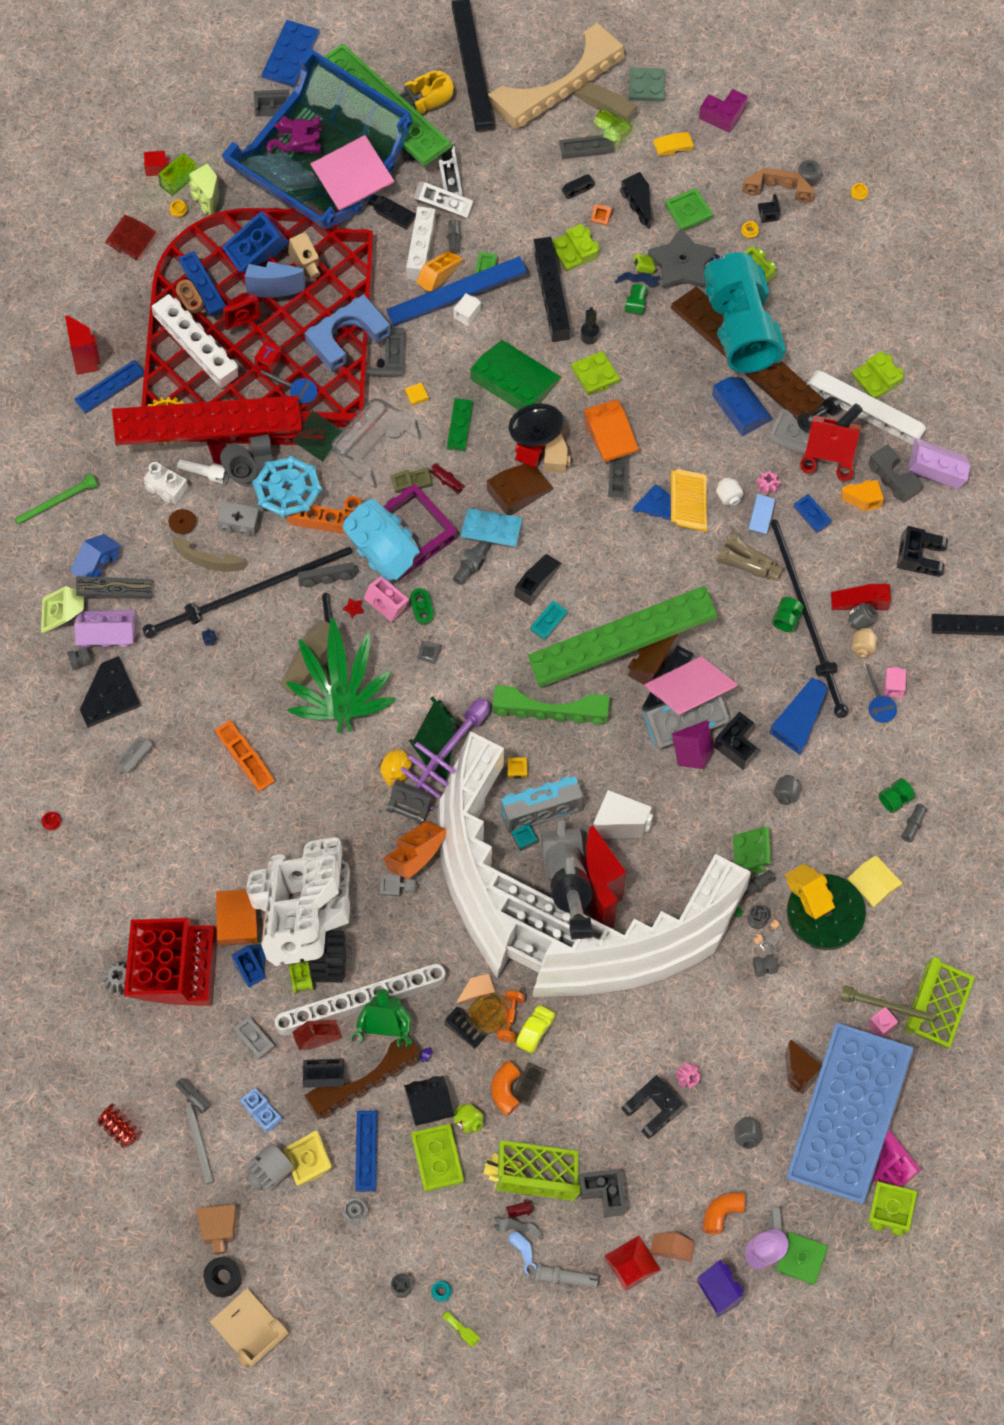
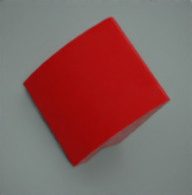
(605, 877)
(171, 961)

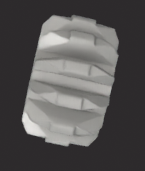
(111, 982)

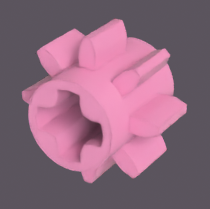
(768, 487)
(687, 1075)

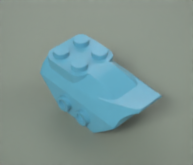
(381, 539)

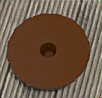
(182, 521)

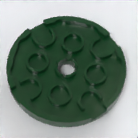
(833, 930)

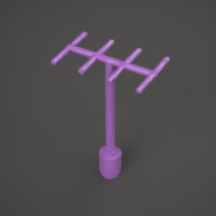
(474, 716)

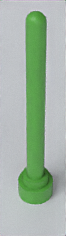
(87, 483)

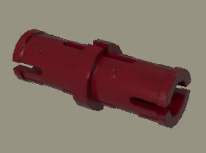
(447, 478)

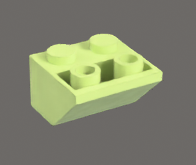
(205, 188)

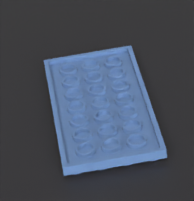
(850, 1113)

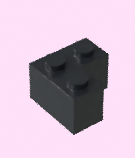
(733, 741)

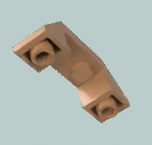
(772, 177)

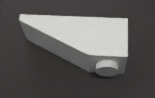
(443, 199)

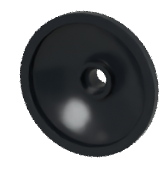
(536, 425)

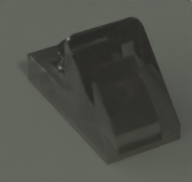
(529, 1084)

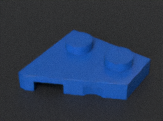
(655, 503)

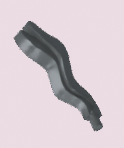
(511, 1223)

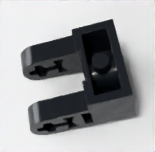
(910, 553)
(662, 1097)

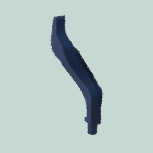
(649, 280)

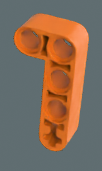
(323, 514)

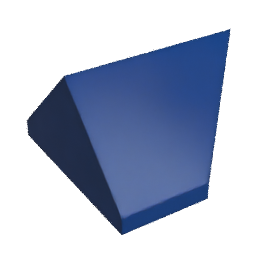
(250, 963)

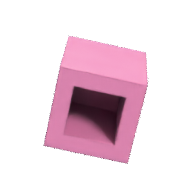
(894, 682)
(883, 1023)

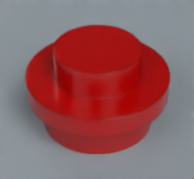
(51, 821)

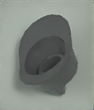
(238, 464)

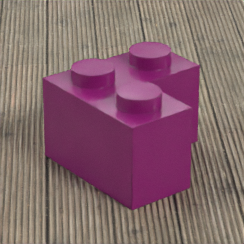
(723, 113)

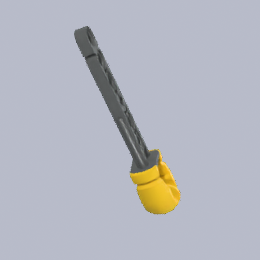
(435, 88)

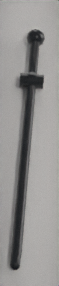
(194, 613)
(826, 667)

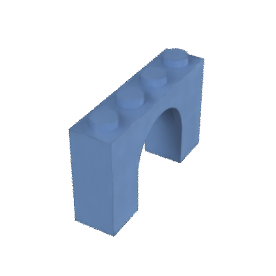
(358, 313)

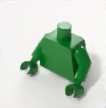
(384, 1017)

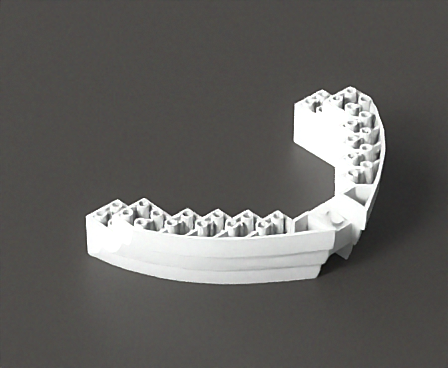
(525, 925)

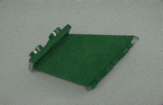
(435, 733)

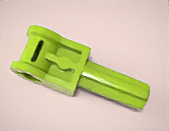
(300, 976)

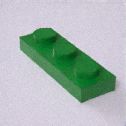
(459, 424)

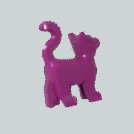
(300, 139)

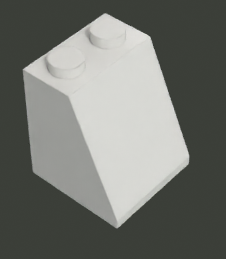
(622, 817)

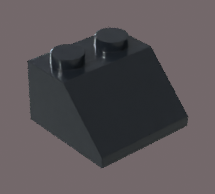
(429, 1100)

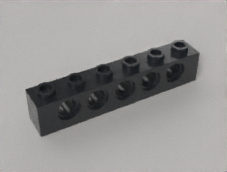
(551, 289)

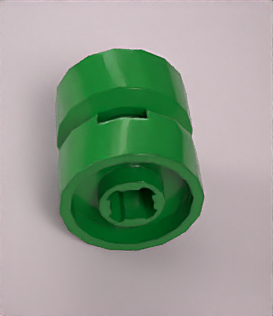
(787, 615)
(896, 795)

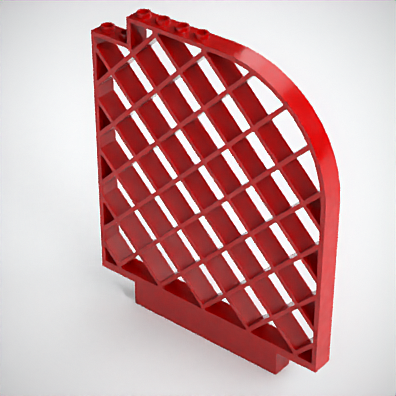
(339, 417)

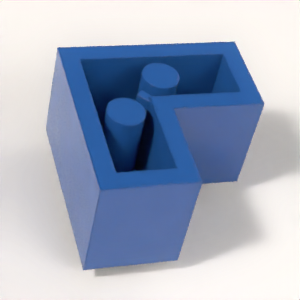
(94, 555)

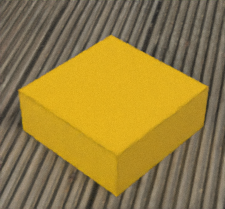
(416, 394)

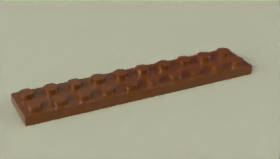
(776, 380)

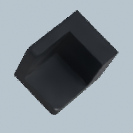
(769, 211)

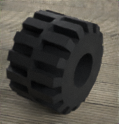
(332, 963)

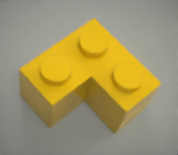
(811, 889)

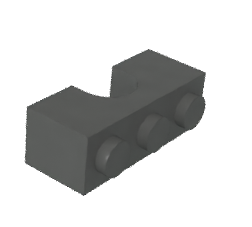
(902, 486)

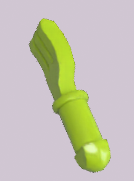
(466, 1334)

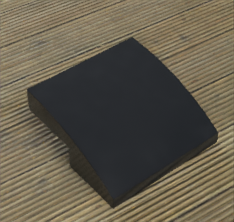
(323, 1073)

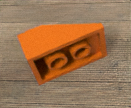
(610, 430)

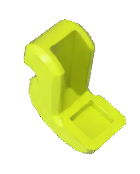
(534, 1029)

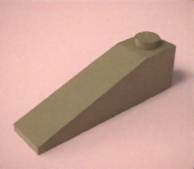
(317, 642)

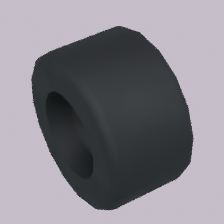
(214, 1266)

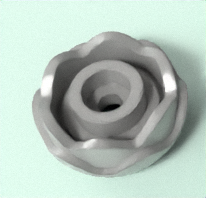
(350, 1206)

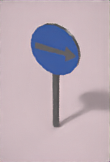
(303, 388)
(881, 708)

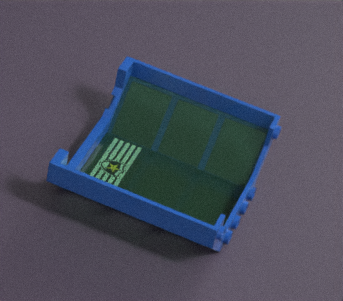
(346, 113)

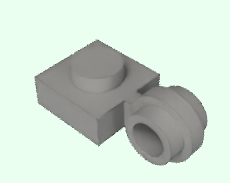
(392, 883)

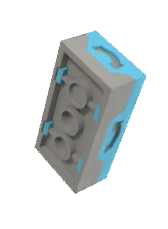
(663, 720)
(541, 804)

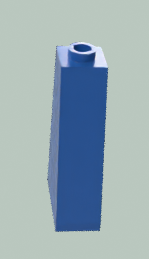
(798, 719)

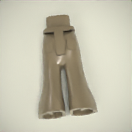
(743, 556)

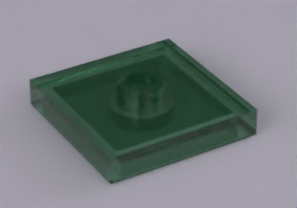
(317, 426)

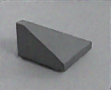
(429, 651)

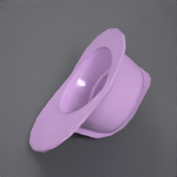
(766, 1248)

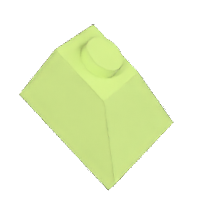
(60, 608)

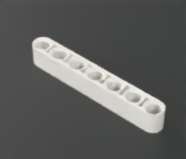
(873, 409)

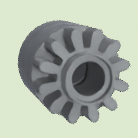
(268, 1168)

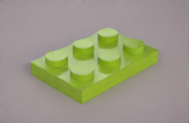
(437, 1158)

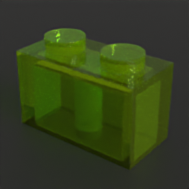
(176, 174)

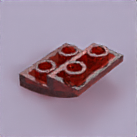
(130, 237)

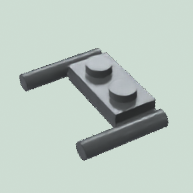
(393, 355)

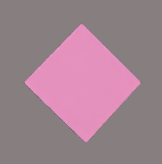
(352, 173)
(690, 685)

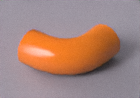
(501, 1088)
(721, 1207)

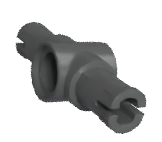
(471, 561)

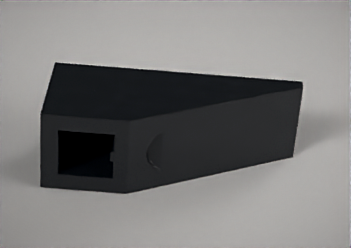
(637, 193)
(536, 579)

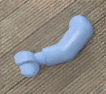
(524, 1246)

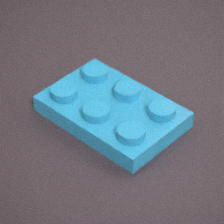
(491, 527)

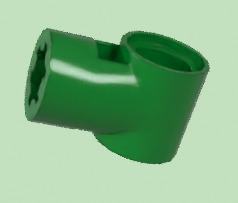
(635, 302)

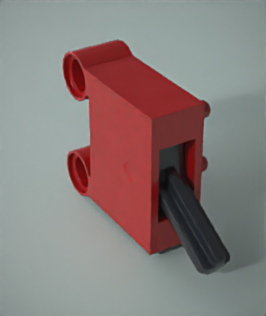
(833, 442)

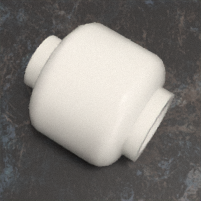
(729, 492)

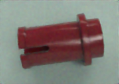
(519, 1209)

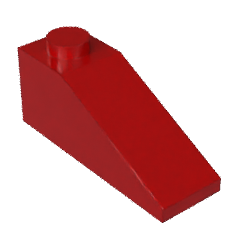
(875, 594)

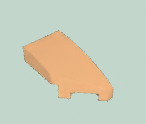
(475, 988)

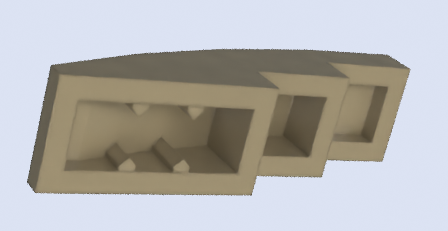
(605, 99)

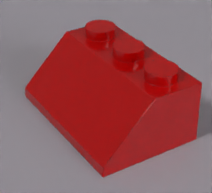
(82, 346)

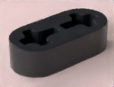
(578, 186)

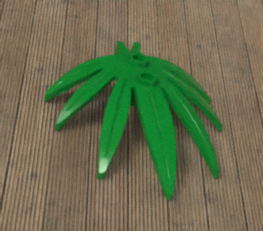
(339, 697)

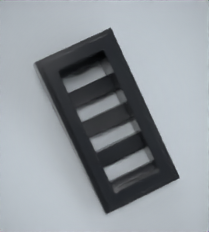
(461, 1032)

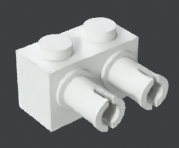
(165, 483)

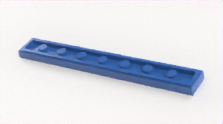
(455, 291)

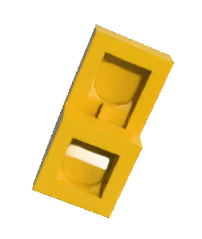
(673, 142)

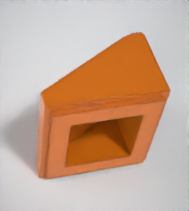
(601, 214)

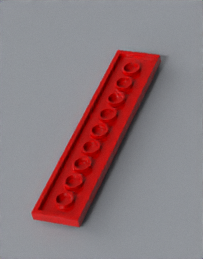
(206, 420)

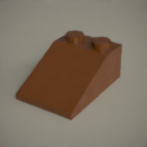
(517, 488)

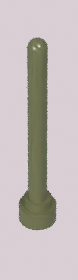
(849, 994)

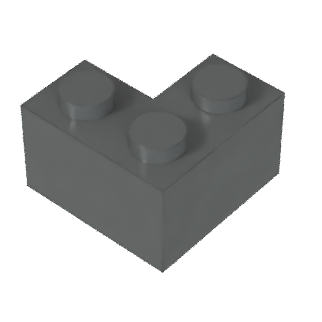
(606, 1186)

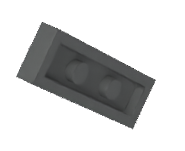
(585, 146)
(326, 575)

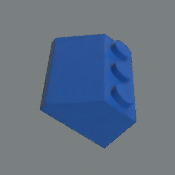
(740, 404)

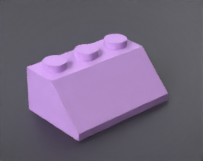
(939, 464)
(105, 628)

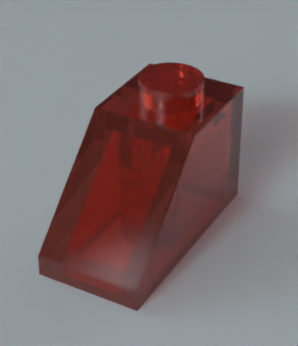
(316, 1034)

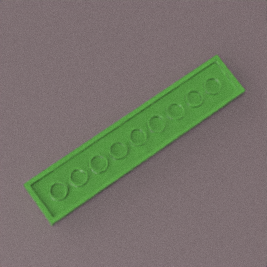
(423, 139)
(622, 636)

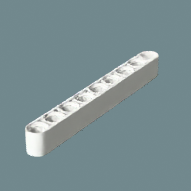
(367, 992)

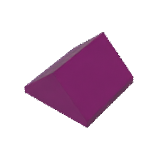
(693, 745)

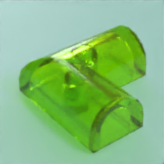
(614, 126)

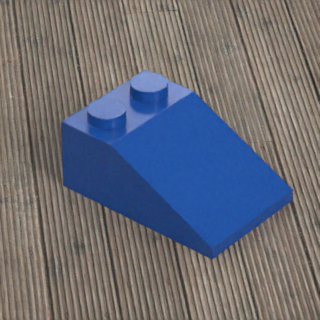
(255, 242)

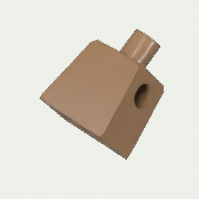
(217, 1226)

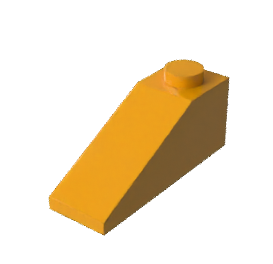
(438, 270)

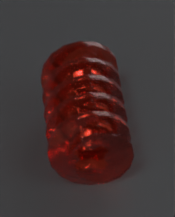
(117, 1127)

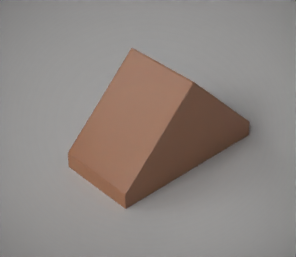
(672, 1246)

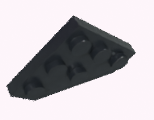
(108, 694)

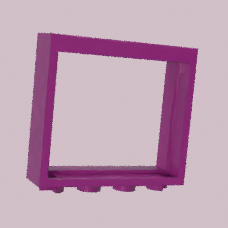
(437, 543)

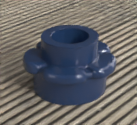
(209, 637)

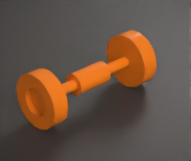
(507, 1035)

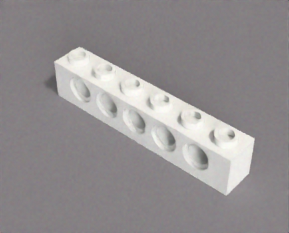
(221, 374)

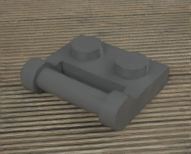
(409, 797)

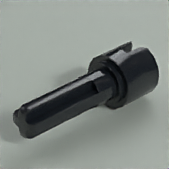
(589, 329)

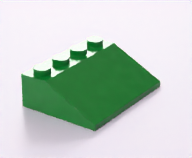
(513, 376)

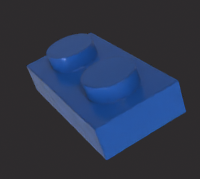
(812, 513)

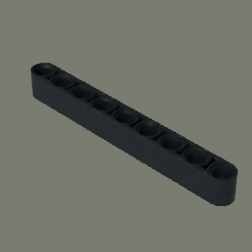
(472, 65)

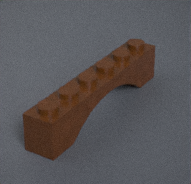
(327, 1099)

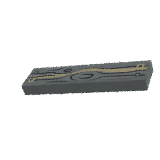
(113, 587)

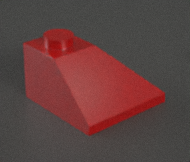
(241, 310)
(632, 1263)

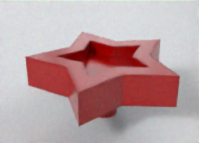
(353, 607)

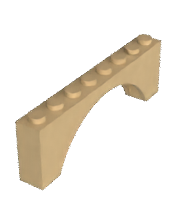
(522, 105)

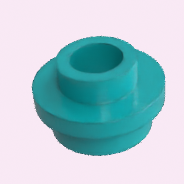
(444, 1285)

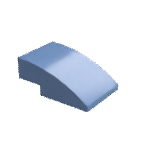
(274, 280)

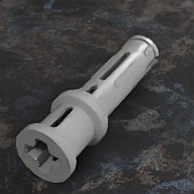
(556, 1275)

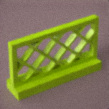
(923, 996)
(532, 1186)

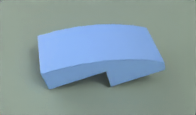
(761, 514)
(260, 1110)

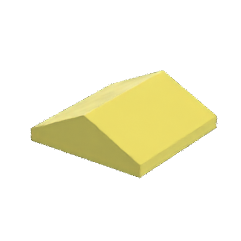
(874, 881)
(308, 1158)

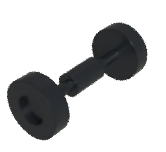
(830, 405)

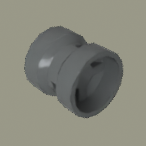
(79, 658)
(756, 920)
(764, 965)
(401, 1281)

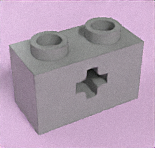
(238, 519)

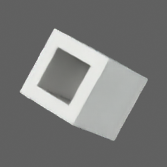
(467, 309)

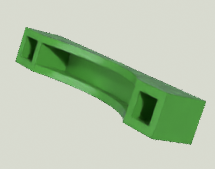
(589, 709)

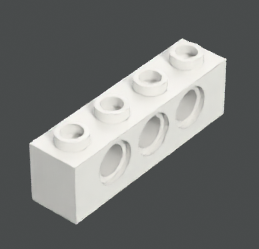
(420, 241)

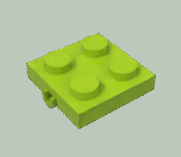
(595, 373)

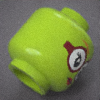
(468, 1118)

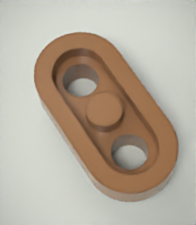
(190, 297)

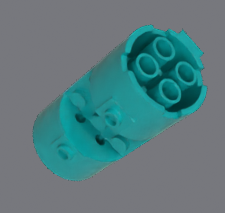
(748, 332)

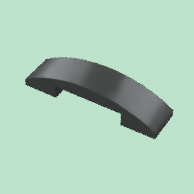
(618, 477)

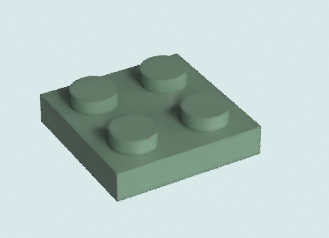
(646, 84)

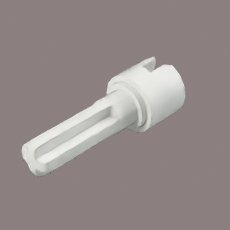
(215, 472)

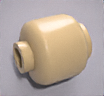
(864, 642)

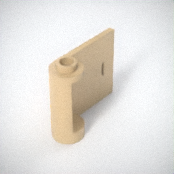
(249, 1331)

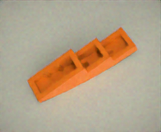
(244, 755)

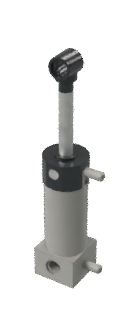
(567, 875)

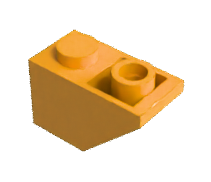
(864, 495)

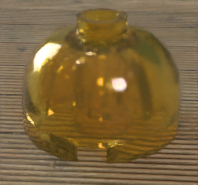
(487, 1014)

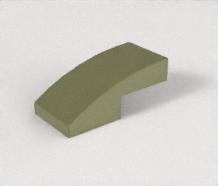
(407, 479)

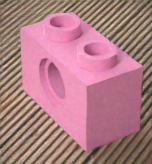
(386, 598)

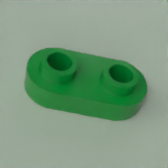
(422, 607)

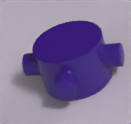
(426, 1054)

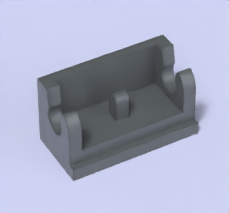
(269, 101)

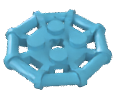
(284, 477)

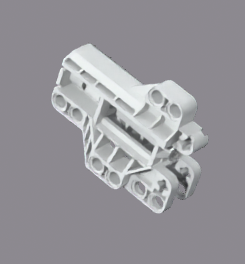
(319, 909)

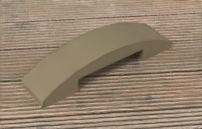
(207, 561)

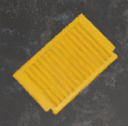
(689, 499)

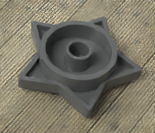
(682, 260)

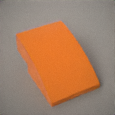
(415, 849)
(235, 918)

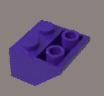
(720, 1288)

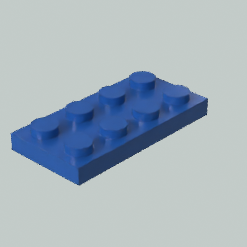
(291, 45)

